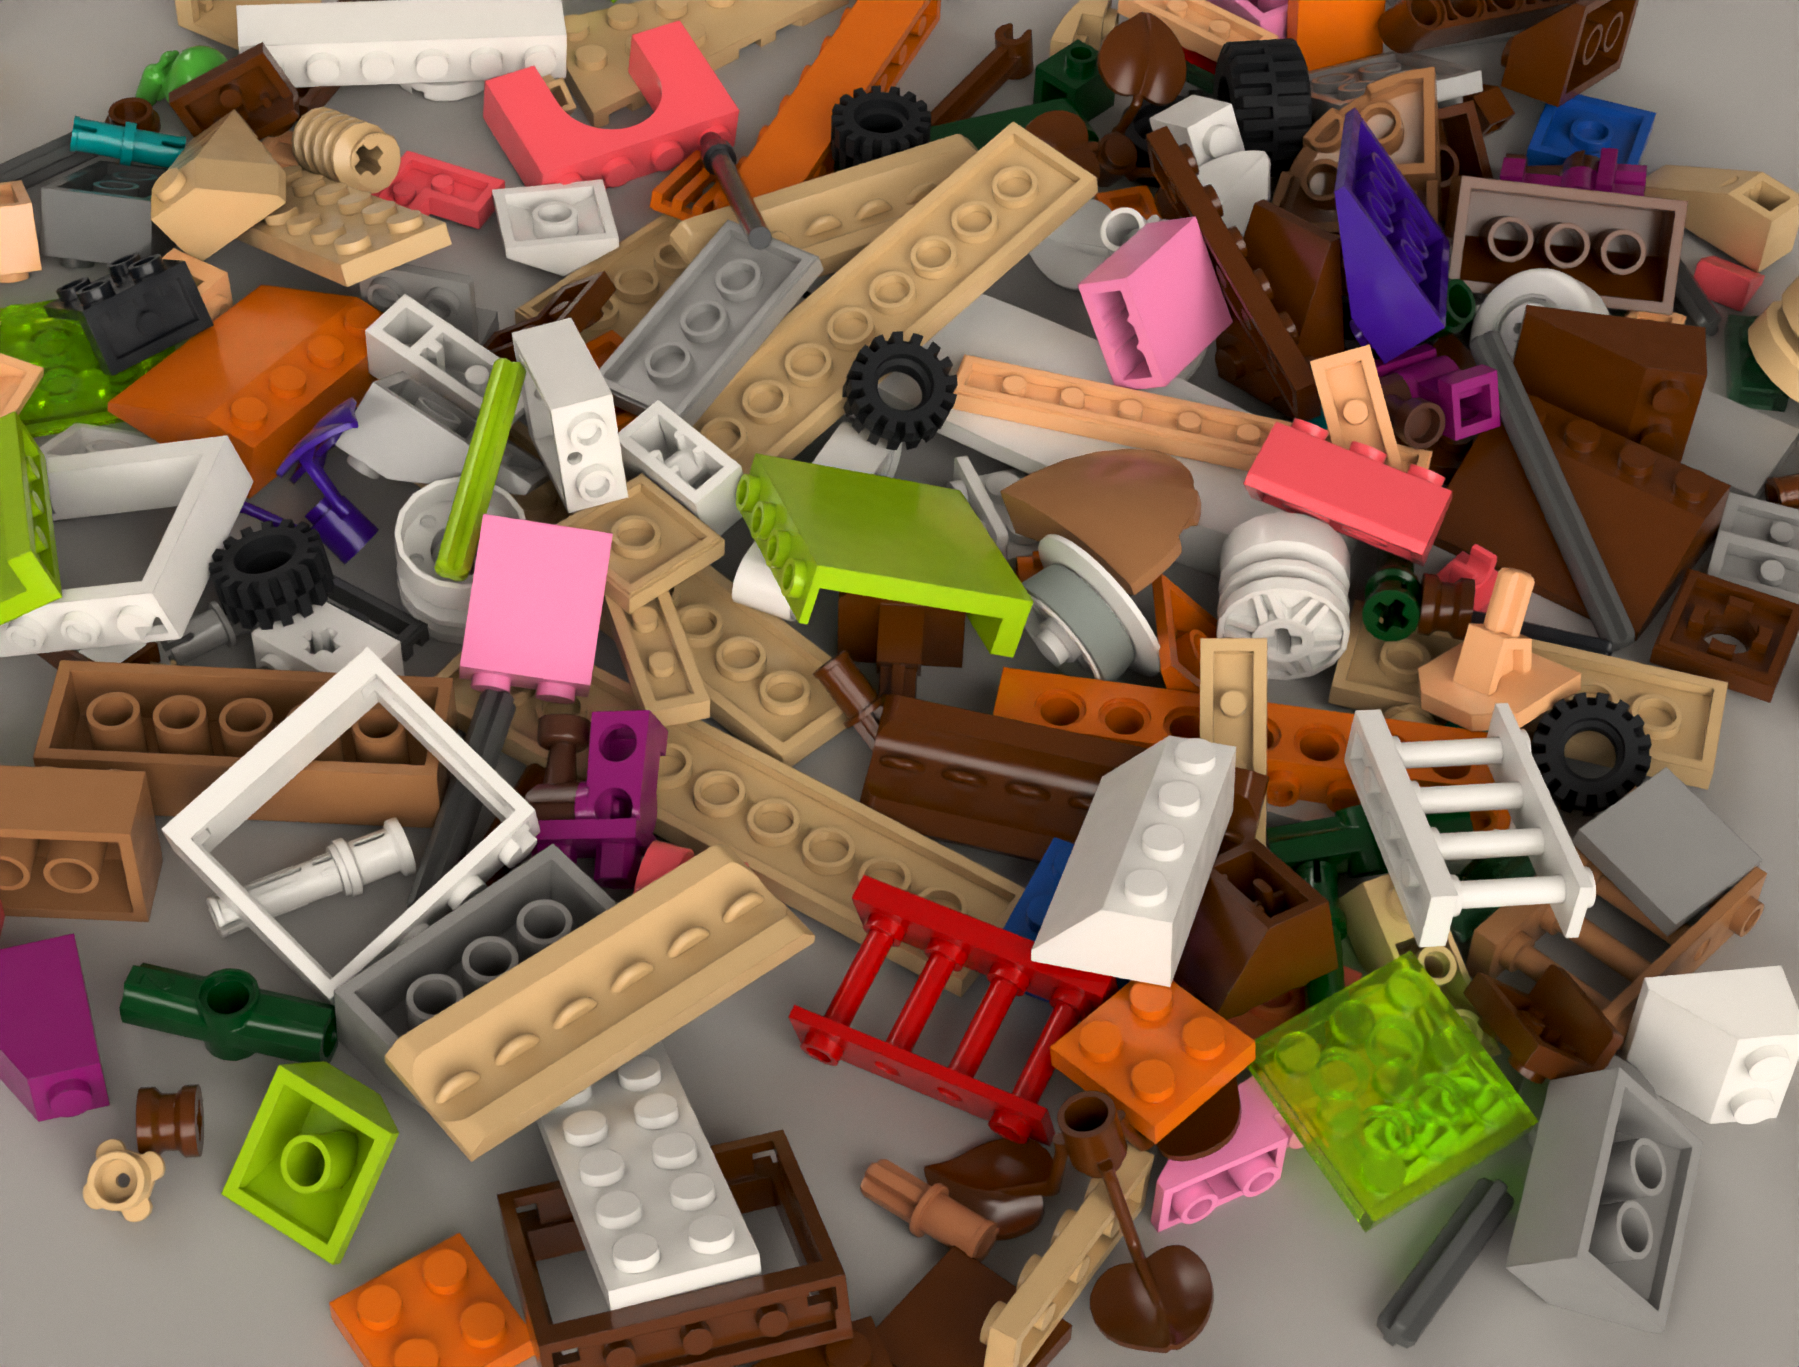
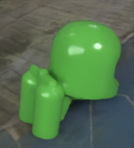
(176, 70)

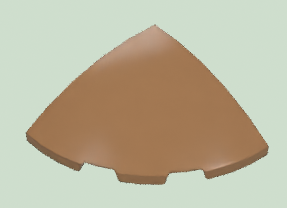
(1405, 122)
(1114, 506)

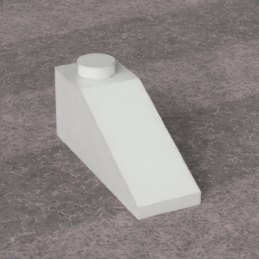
(431, 352)

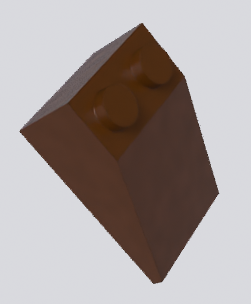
(1305, 282)
(1616, 372)

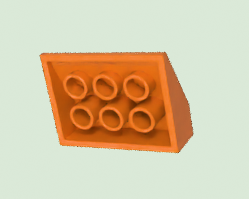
(257, 376)

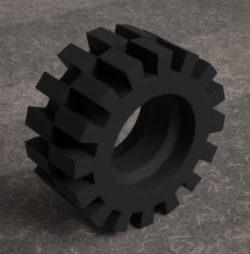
(877, 125)
(921, 365)
(272, 574)
(1603, 717)

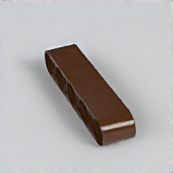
(1436, 23)

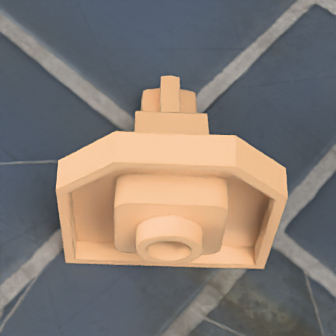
(1496, 666)

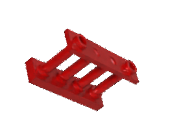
(950, 943)

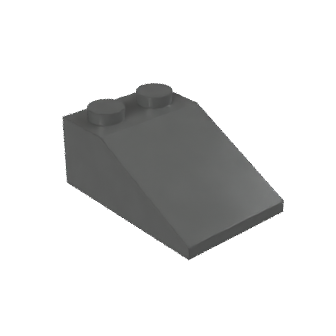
(101, 215)

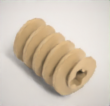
(346, 149)

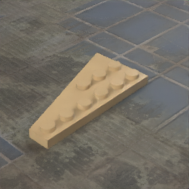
(602, 41)

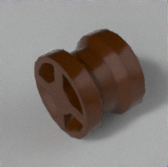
(1445, 606)
(170, 1121)

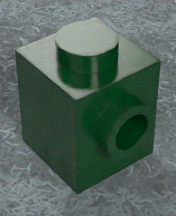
(1074, 76)

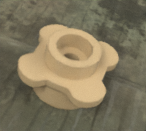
(103, 1186)

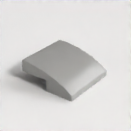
(1758, 547)

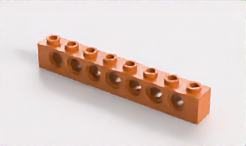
(1302, 742)

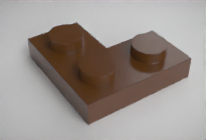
(577, 300)

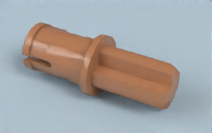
(929, 1209)

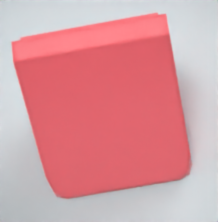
(1727, 282)

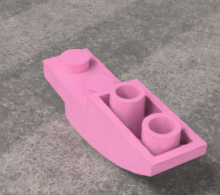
(1242, 1167)

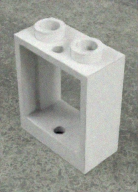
(570, 415)

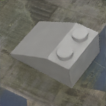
(424, 438)

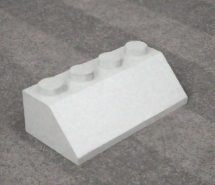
(1141, 863)

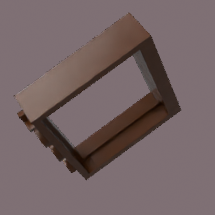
(704, 1326)

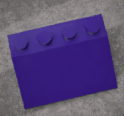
(1389, 248)

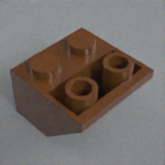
(1255, 933)

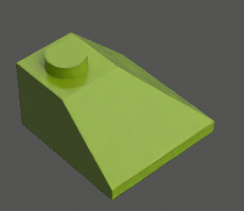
(313, 1156)

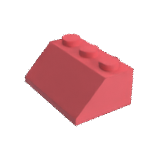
(1350, 490)

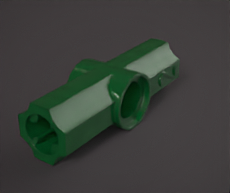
(1345, 841)
(229, 1014)

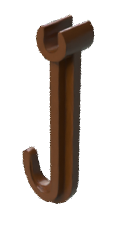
(1008, 60)

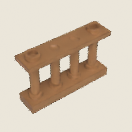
(1510, 934)

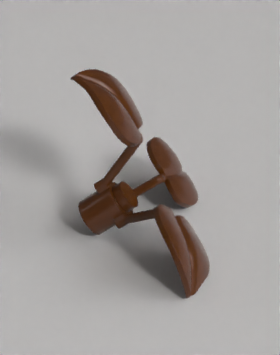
(1133, 60)
(1139, 1305)

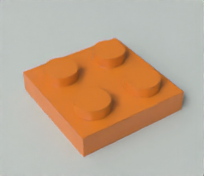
(1153, 1054)
(433, 1314)

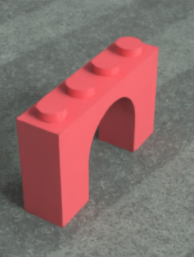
(555, 148)

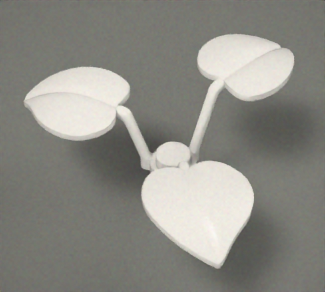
(1098, 232)

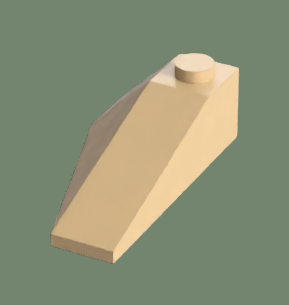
(217, 188)

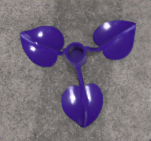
(335, 518)

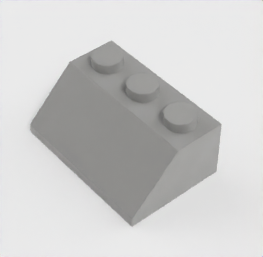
(1605, 1201)

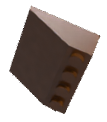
(1639, 505)

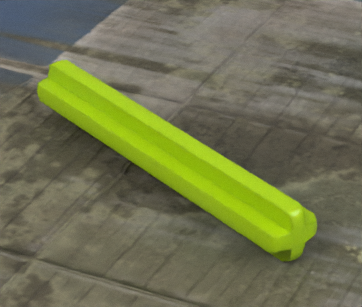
(480, 470)

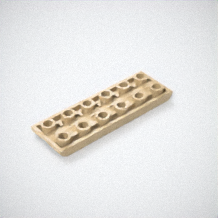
(840, 210)
(595, 999)

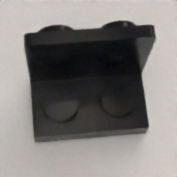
(133, 309)

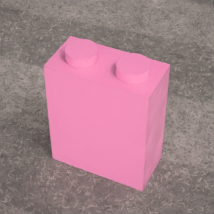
(1155, 304)
(535, 608)

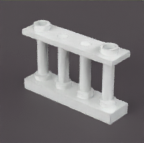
(1418, 852)

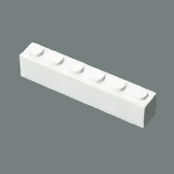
(407, 40)

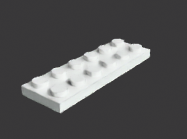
(646, 1186)

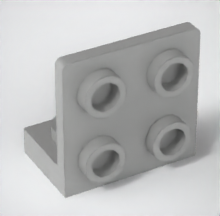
(441, 292)

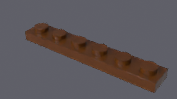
(1245, 290)

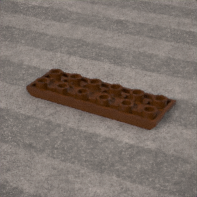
(1004, 780)

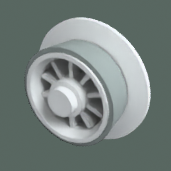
(1086, 617)

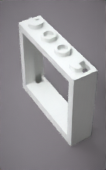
(198, 477)
(295, 745)

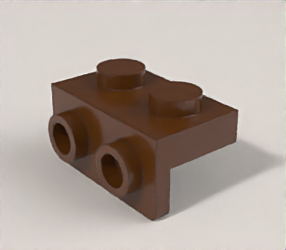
(247, 83)
(1549, 1030)

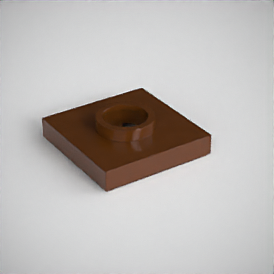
(1717, 606)

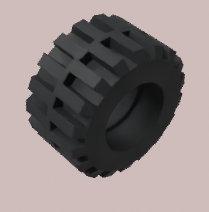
(1268, 95)

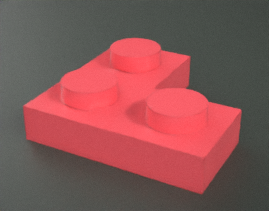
(443, 190)

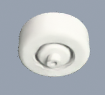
(1541, 287)

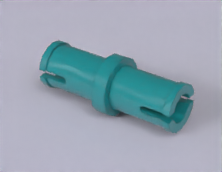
(125, 142)

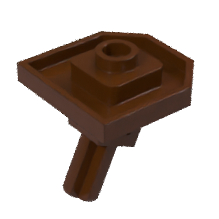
(899, 639)

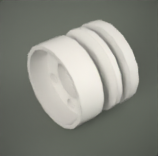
(418, 539)
(1288, 584)

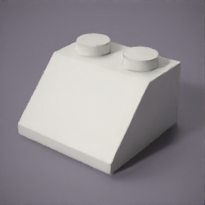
(1717, 1041)

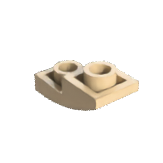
(1087, 22)

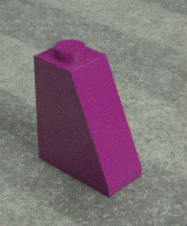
(49, 1030)

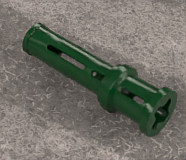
(1393, 595)

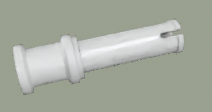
(341, 869)

